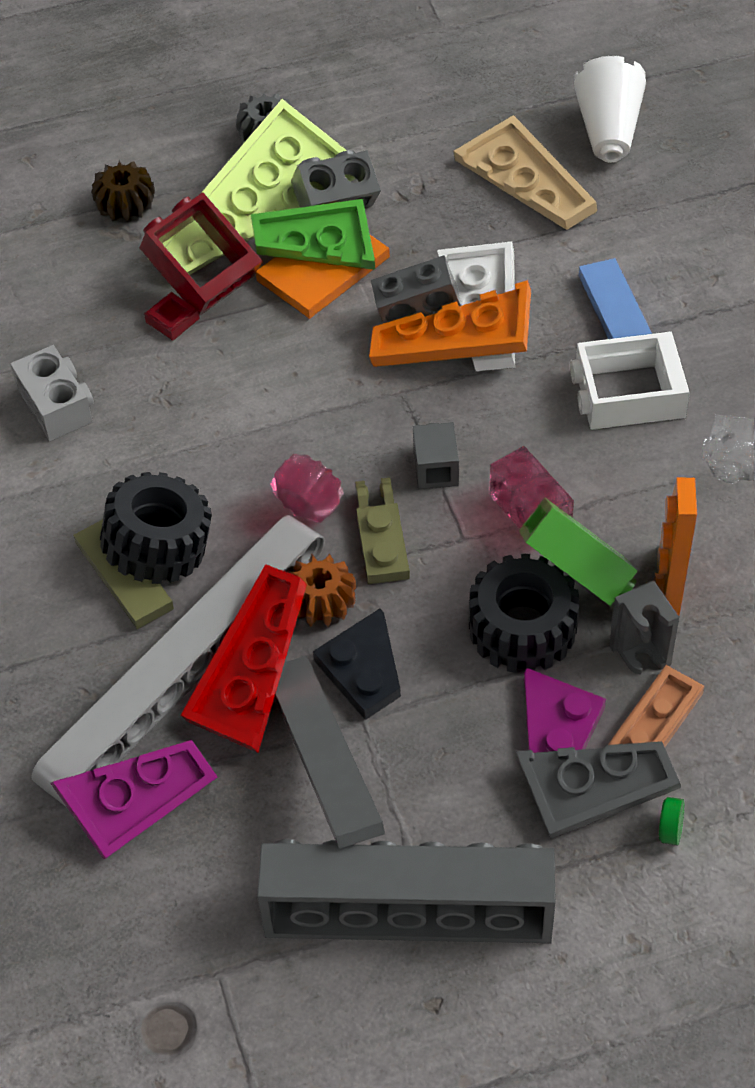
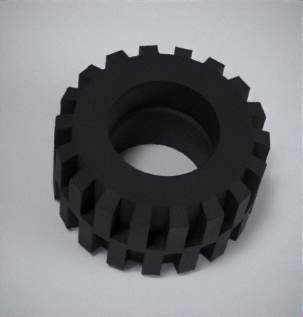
(155, 527)
(524, 584)

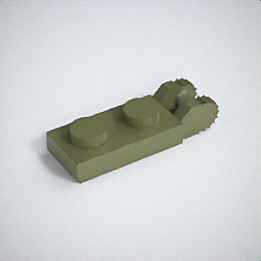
(381, 536)

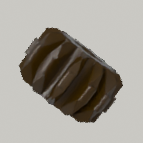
(123, 191)

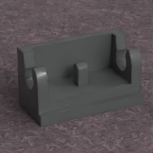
(644, 624)

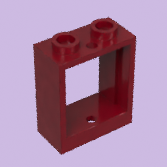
(221, 232)

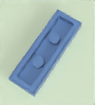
(613, 299)

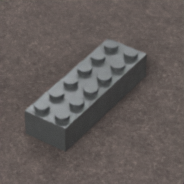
(407, 892)

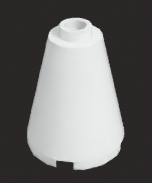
(610, 104)

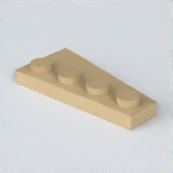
(527, 171)

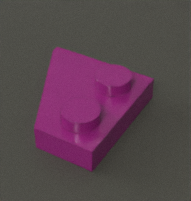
(559, 713)

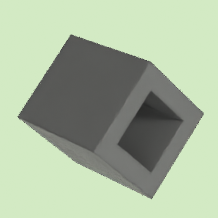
(435, 455)

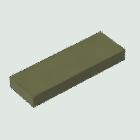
(139, 600)

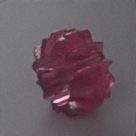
(307, 488)

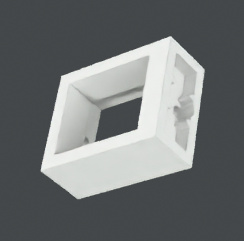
(624, 354)

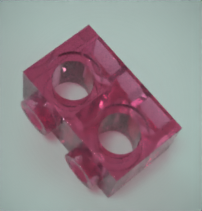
(520, 485)

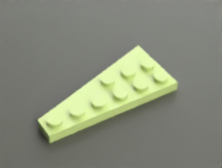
(256, 181)

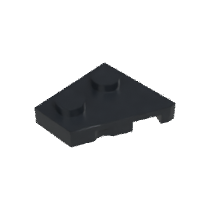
(362, 664)

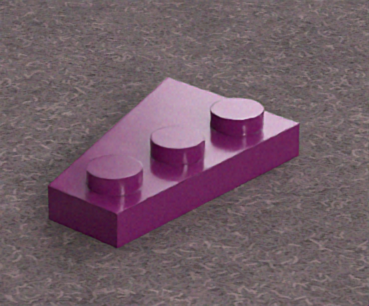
(131, 795)

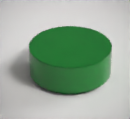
(671, 821)

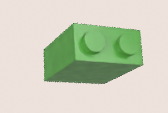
(578, 552)

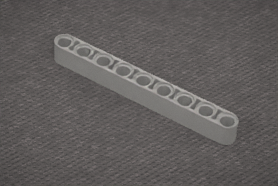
(172, 664)

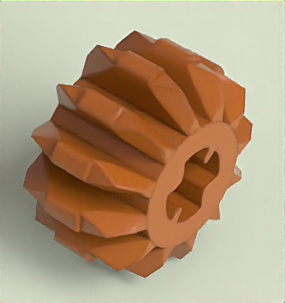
(327, 590)

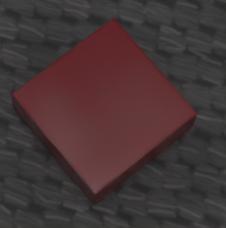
(172, 316)

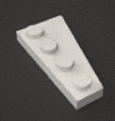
(479, 271)

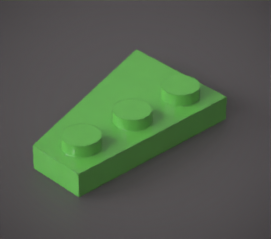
(317, 233)

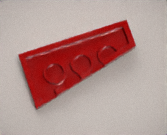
(246, 669)

